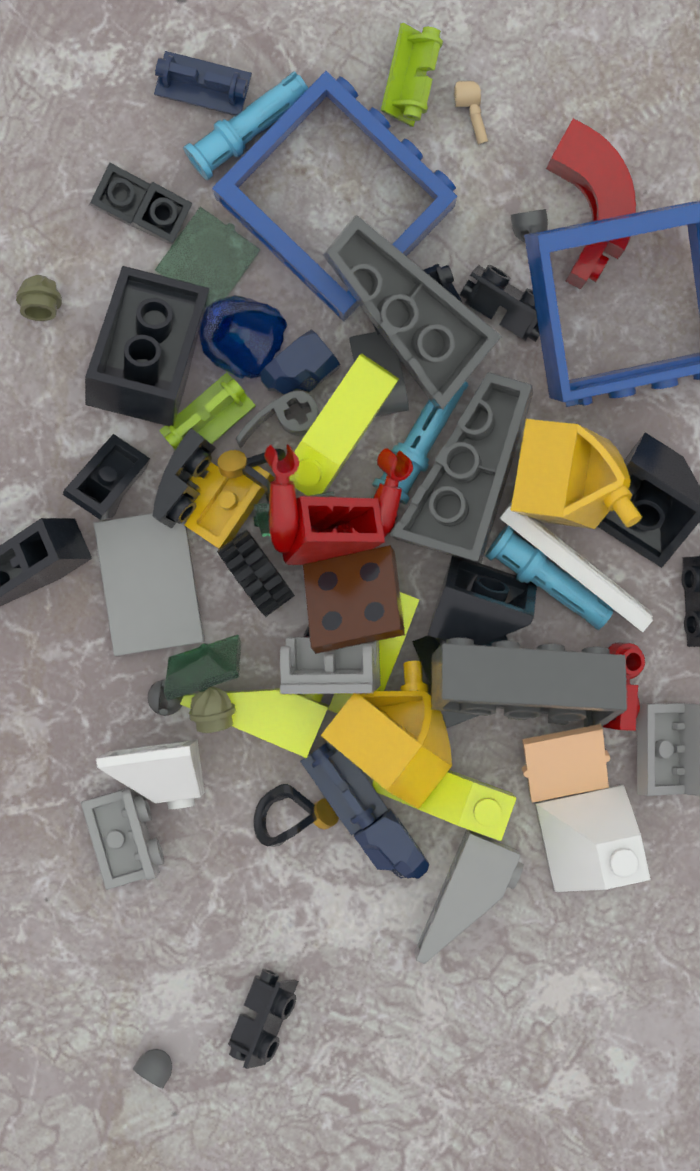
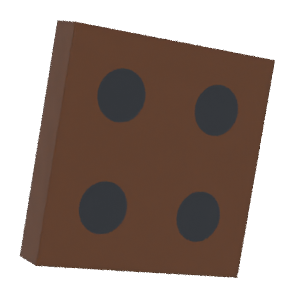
(353, 599)

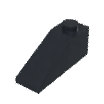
(40, 556)

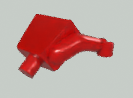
(331, 527)

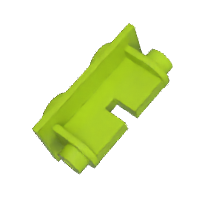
(407, 81)
(211, 412)

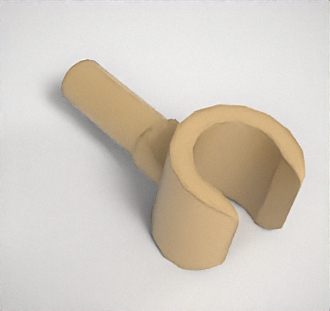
(469, 95)

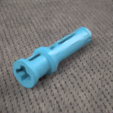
(230, 136)
(421, 441)
(535, 567)

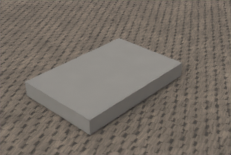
(148, 584)

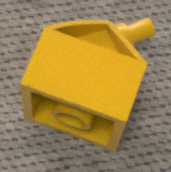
(571, 477)
(395, 737)

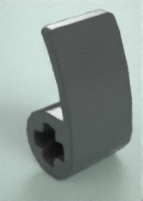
(379, 351)
(281, 408)

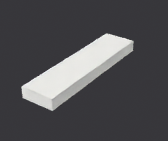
(579, 568)

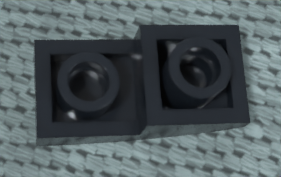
(140, 203)
(175, 495)

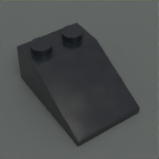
(146, 346)

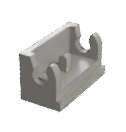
(330, 672)

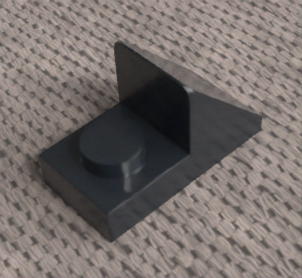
(107, 478)

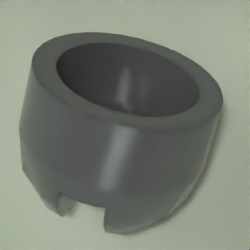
(529, 223)
(154, 700)
(154, 1067)

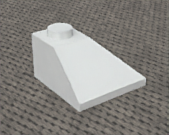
(159, 771)
(592, 841)

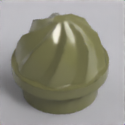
(38, 298)
(211, 710)

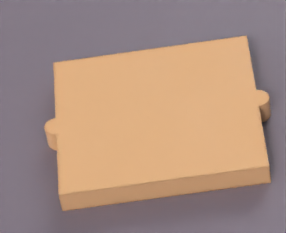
(566, 763)

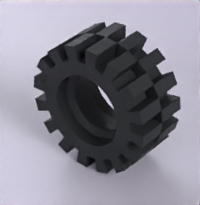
(255, 573)

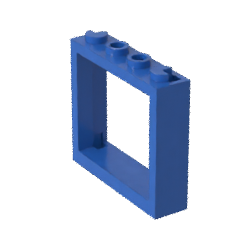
(373, 125)
(618, 382)

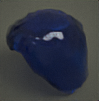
(241, 335)

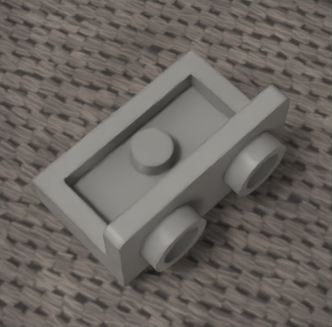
(668, 749)
(122, 837)

